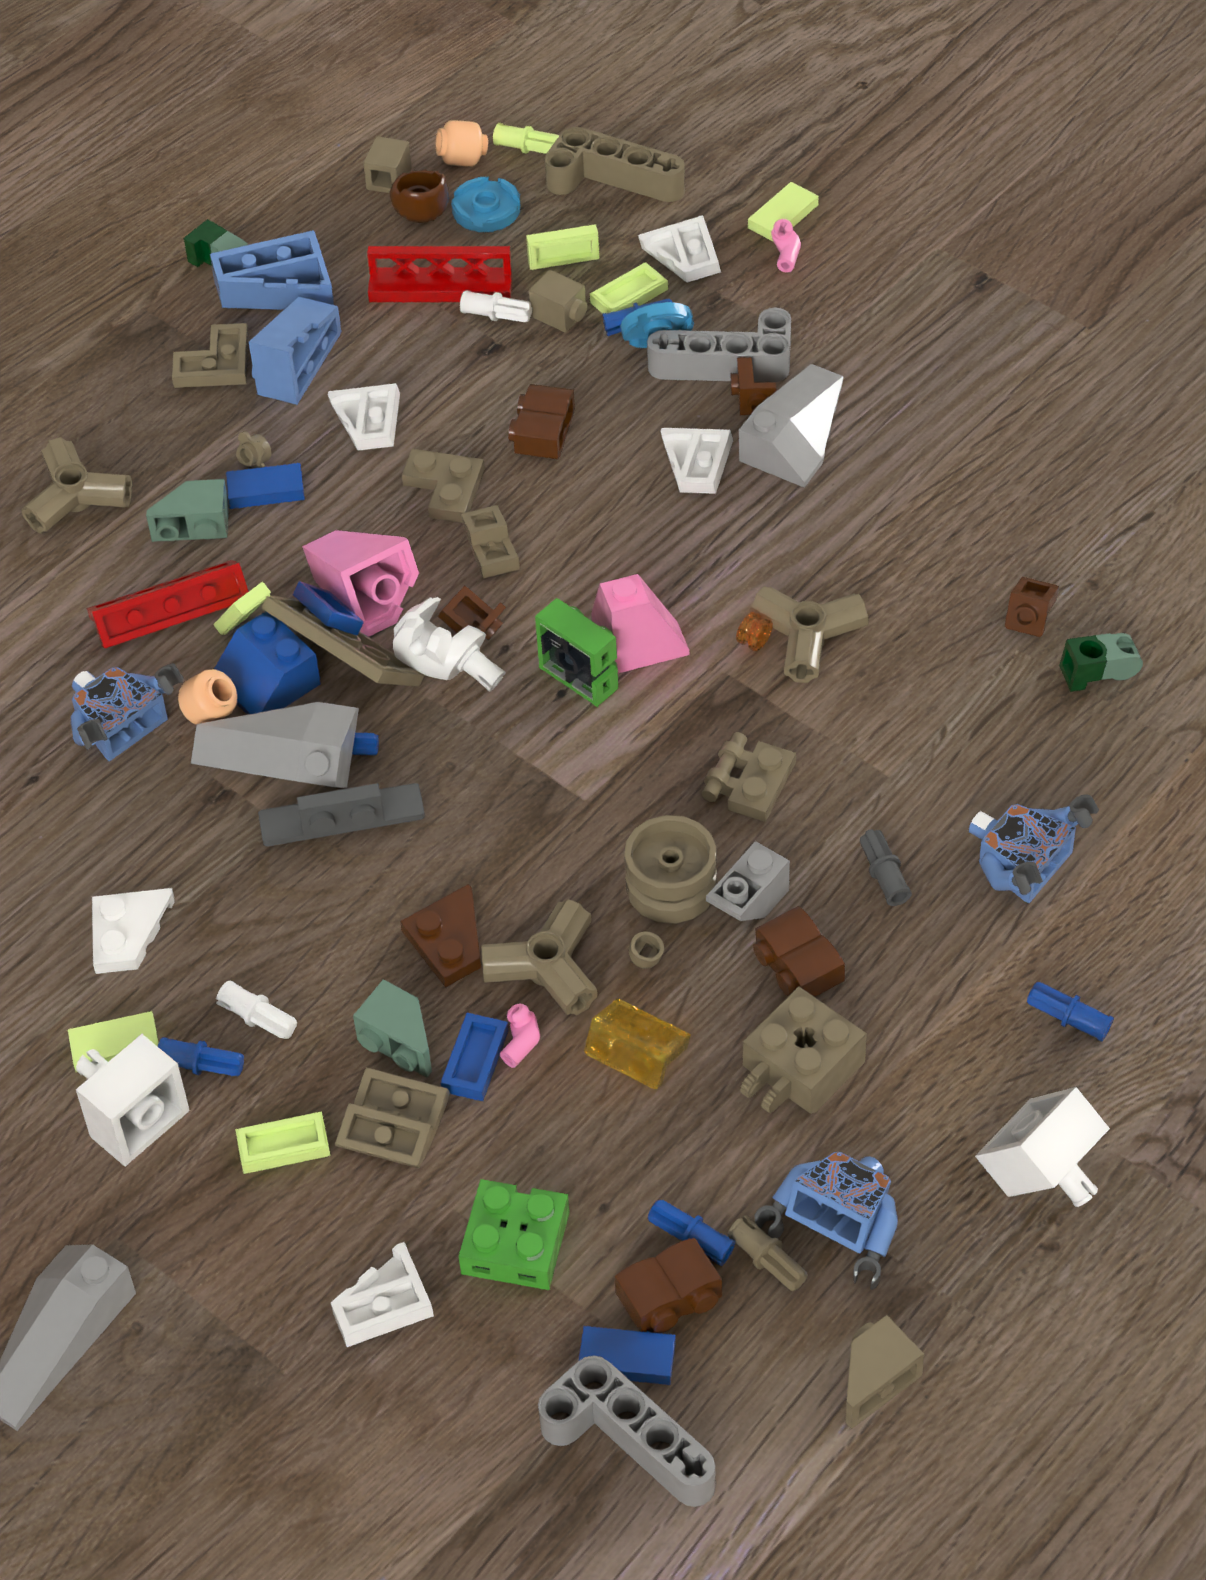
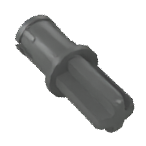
(885, 867)

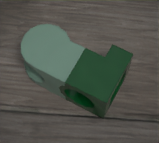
(209, 239)
(1099, 659)

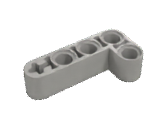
(715, 353)
(633, 1434)

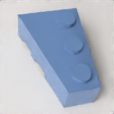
(272, 273)
(293, 348)

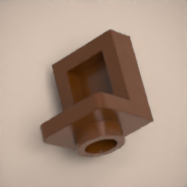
(748, 392)
(470, 610)

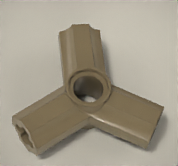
(73, 488)
(808, 626)
(559, 973)

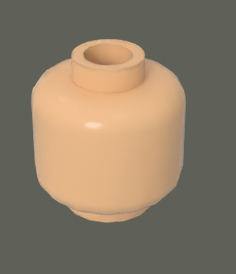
(461, 143)
(207, 697)

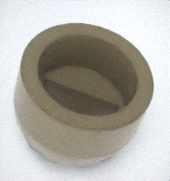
(637, 945)

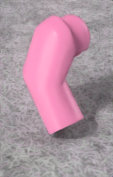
(787, 244)
(524, 1033)

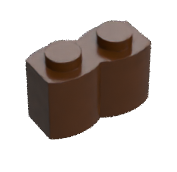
(542, 421)
(798, 953)
(669, 1286)

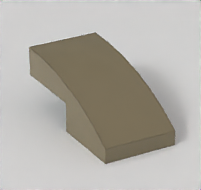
(490, 541)

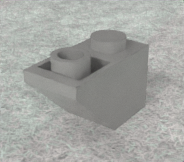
(752, 884)

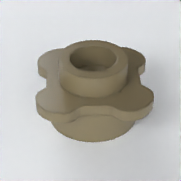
(253, 450)

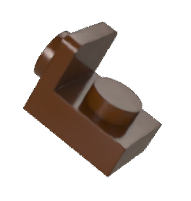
(1030, 606)

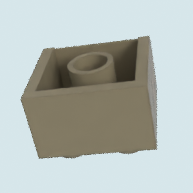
(802, 1053)

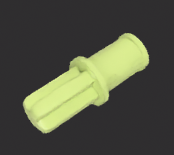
(523, 138)

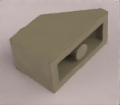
(879, 1368)

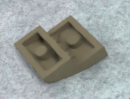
(393, 1118)

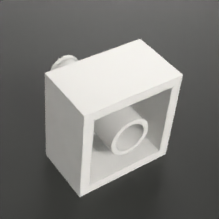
(130, 1097)
(1044, 1146)

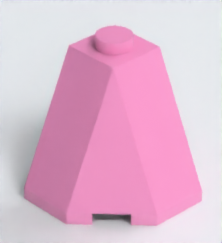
(365, 574)
(639, 622)

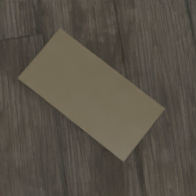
(357, 651)

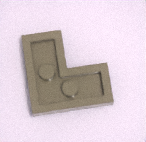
(220, 365)
(450, 476)

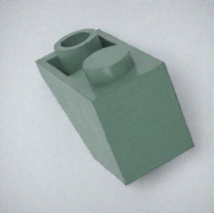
(191, 512)
(394, 1026)

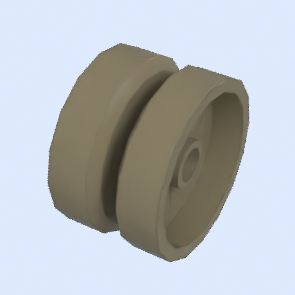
(670, 868)

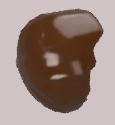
(420, 195)

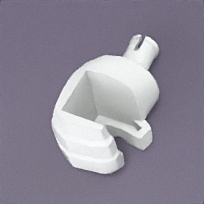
(438, 653)

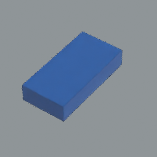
(265, 485)
(328, 608)
(474, 1056)
(636, 1354)

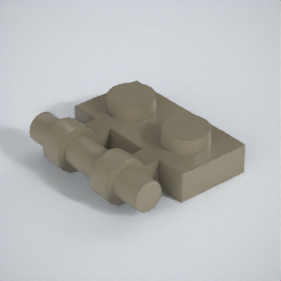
(760, 782)

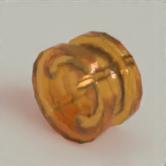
(754, 631)

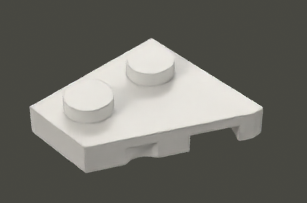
(683, 249)
(368, 414)
(697, 457)
(125, 927)
(382, 1300)

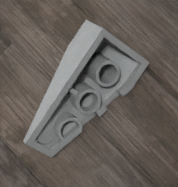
(792, 426)
(289, 743)
(58, 1324)

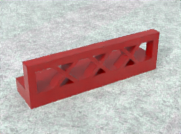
(440, 280)
(168, 603)

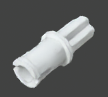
(495, 306)
(256, 1010)

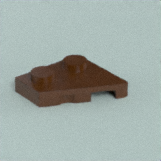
(446, 936)

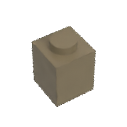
(386, 162)
(558, 301)

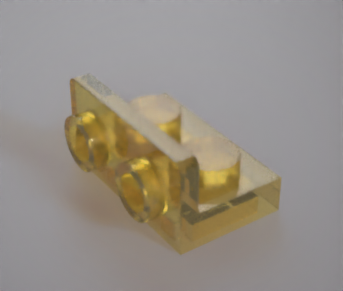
(634, 1042)

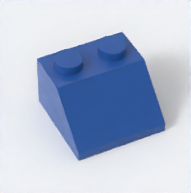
(268, 665)

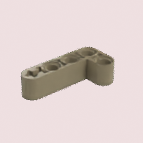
(613, 162)

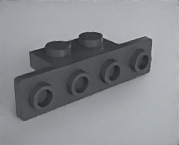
(341, 813)

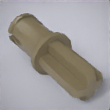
(767, 1252)

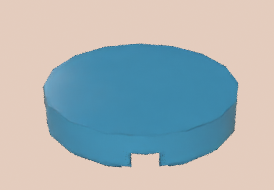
(486, 204)
(655, 317)

